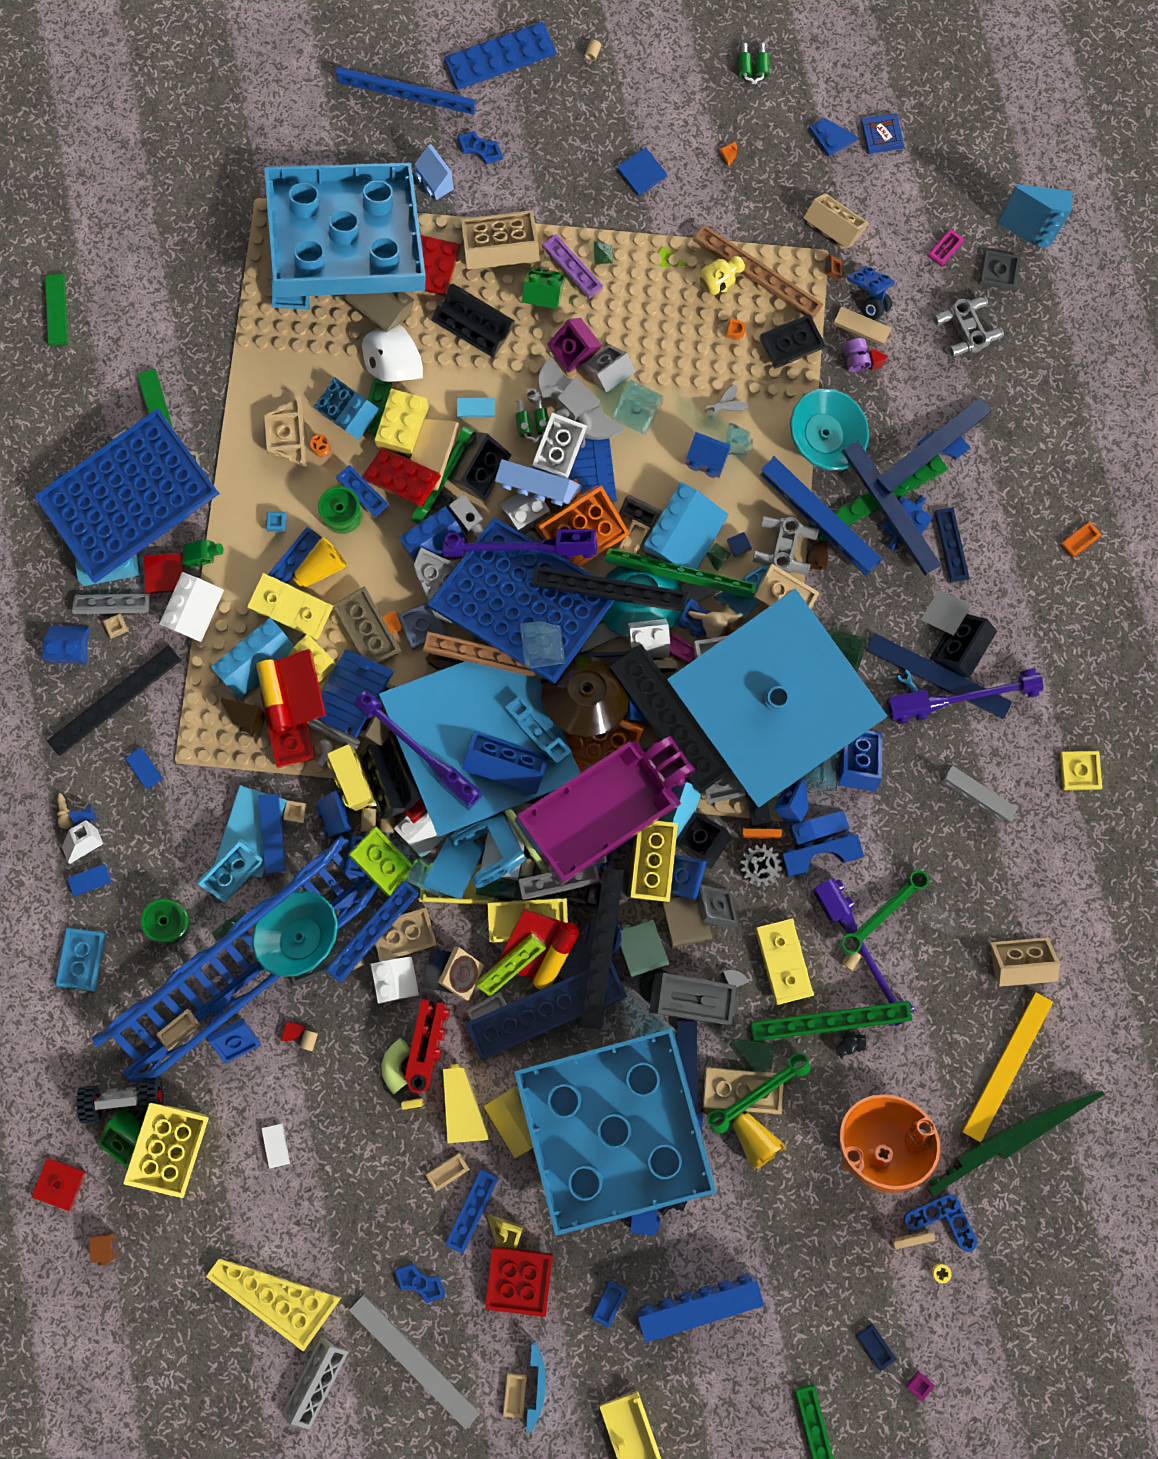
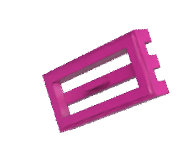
(937, 258)

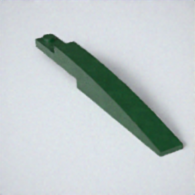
(1011, 1139)

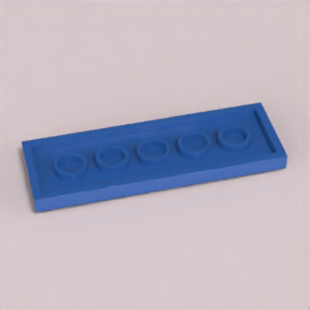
(500, 55)

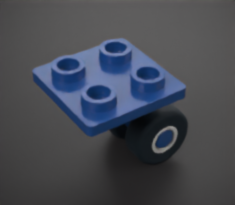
(877, 286)

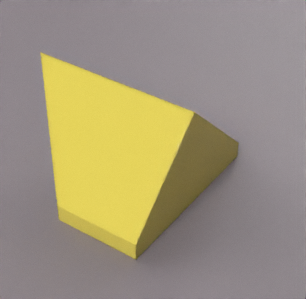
(505, 1232)

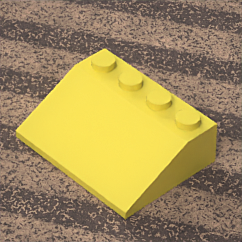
(166, 1149)

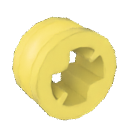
(945, 1279)

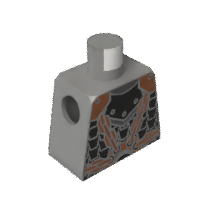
(463, 509)

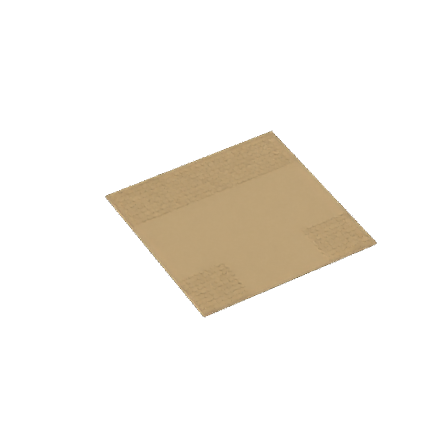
(647, 310)

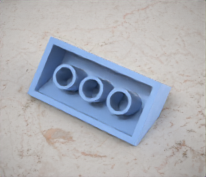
(536, 482)

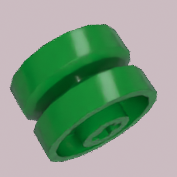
(341, 499)
(177, 921)

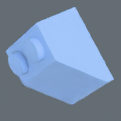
(433, 173)

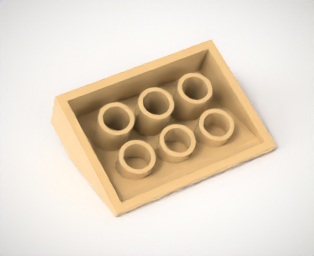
(500, 240)

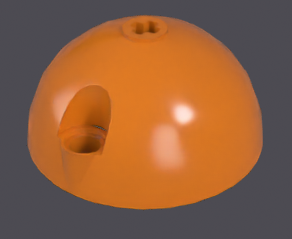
(884, 1128)

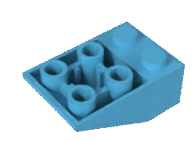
(346, 408)

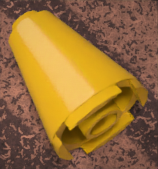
(319, 564)
(756, 1140)

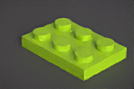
(381, 861)

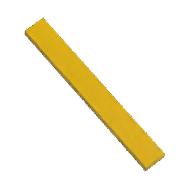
(1007, 1067)

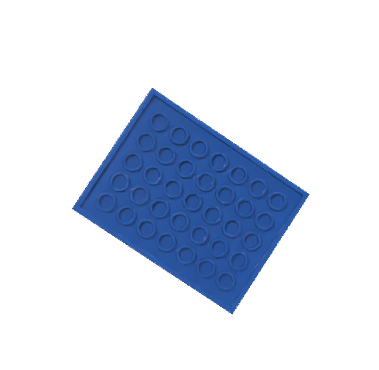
(126, 495)
(494, 595)

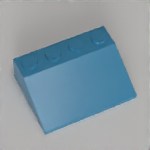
(1036, 213)
(685, 528)

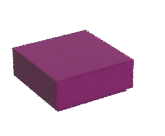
(920, 1386)

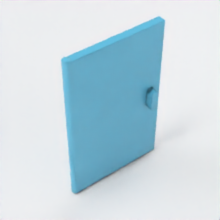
(245, 824)

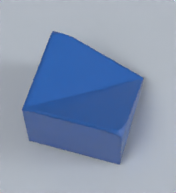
(86, 814)

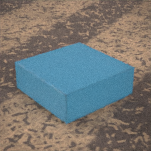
(276, 522)

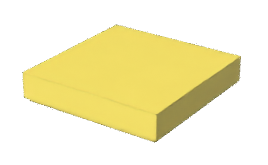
(1080, 770)

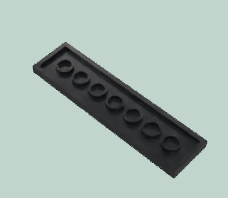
(670, 716)

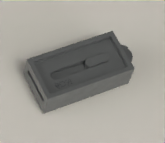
(693, 999)

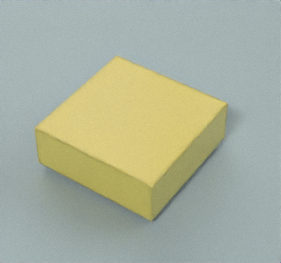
(412, 1103)

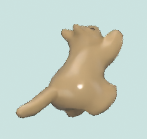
(716, 622)

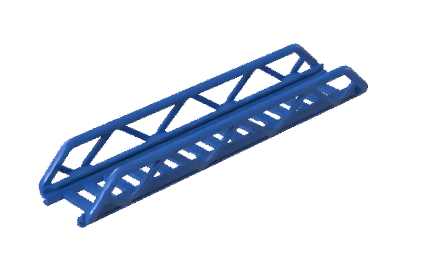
(223, 998)

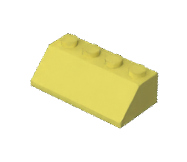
(653, 862)

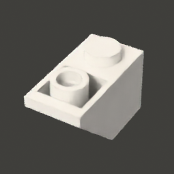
(81, 841)

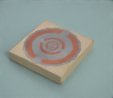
(461, 973)

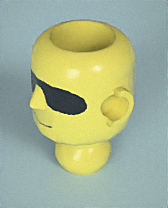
(720, 274)

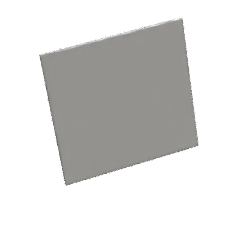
(946, 612)

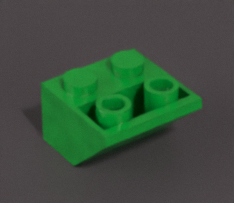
(543, 288)

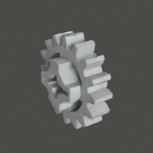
(752, 860)

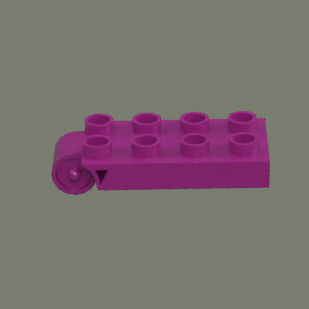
(604, 806)

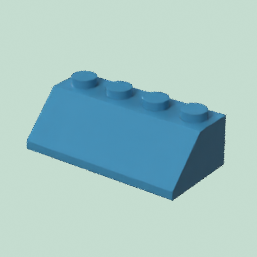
(239, 665)

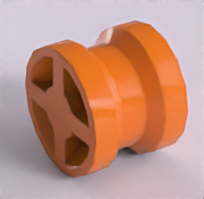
(318, 441)

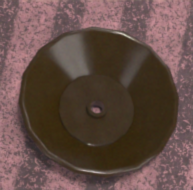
(585, 712)

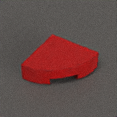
(292, 1031)

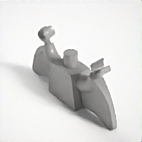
(574, 402)

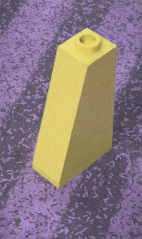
(462, 1111)

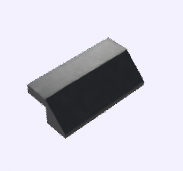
(473, 320)
(389, 777)

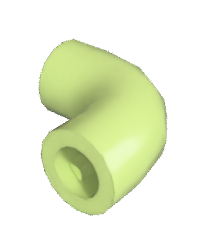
(392, 1064)

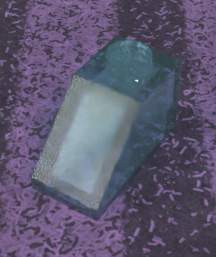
(739, 440)

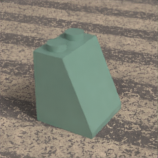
(642, 948)

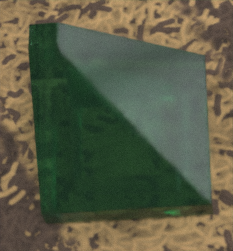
(602, 253)
(718, 556)

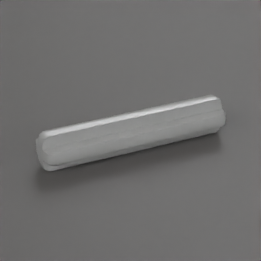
(334, 733)

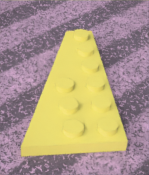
(284, 1305)

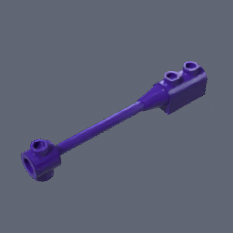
(566, 543)
(920, 704)
(448, 776)
(839, 909)

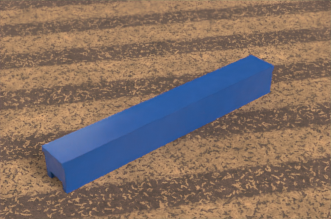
(820, 516)

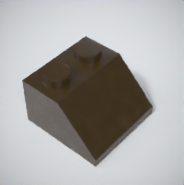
(245, 717)

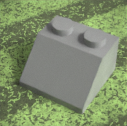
(609, 368)

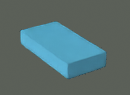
(476, 407)

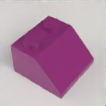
(574, 344)

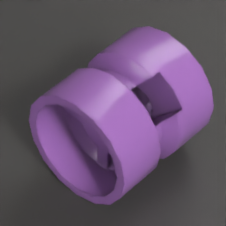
(856, 353)

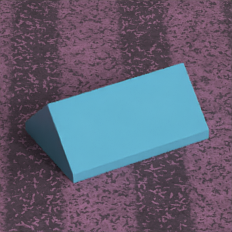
(689, 799)
(231, 870)

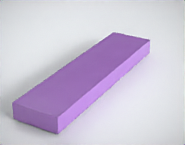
(572, 266)

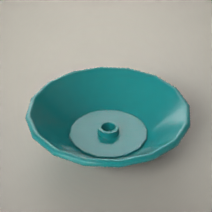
(836, 416)
(623, 613)
(278, 933)

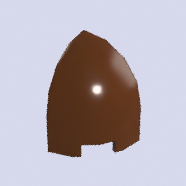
(818, 556)

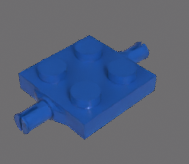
(916, 513)

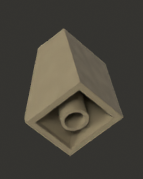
(685, 922)

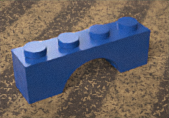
(846, 849)

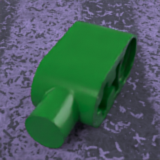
(200, 553)

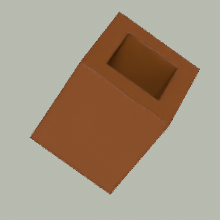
(102, 1248)

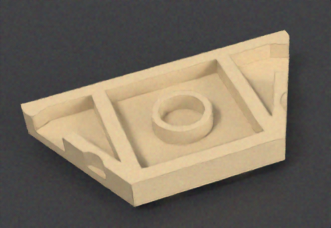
(286, 432)

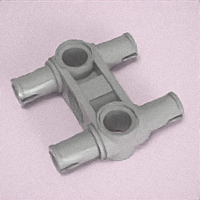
(968, 326)
(786, 544)

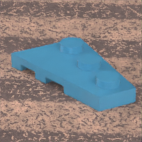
(739, 603)

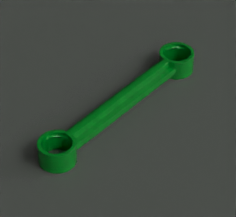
(463, 438)
(884, 912)
(758, 1093)

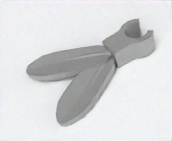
(727, 404)

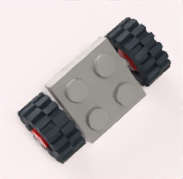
(91, 1101)

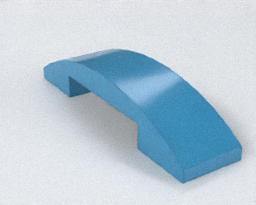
(536, 731)
(534, 1411)

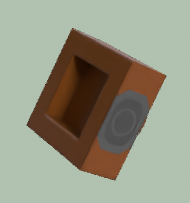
(833, 267)

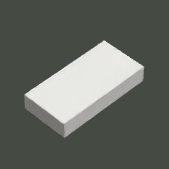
(275, 1146)

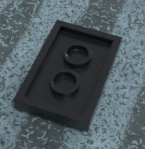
(792, 341)

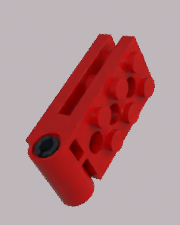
(424, 1069)

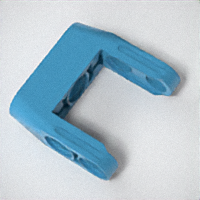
(505, 841)

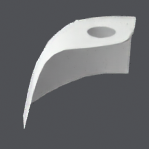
(399, 357)

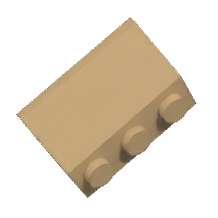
(835, 220)
(1024, 961)

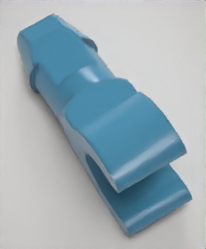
(908, 682)

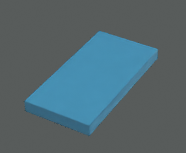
(454, 867)

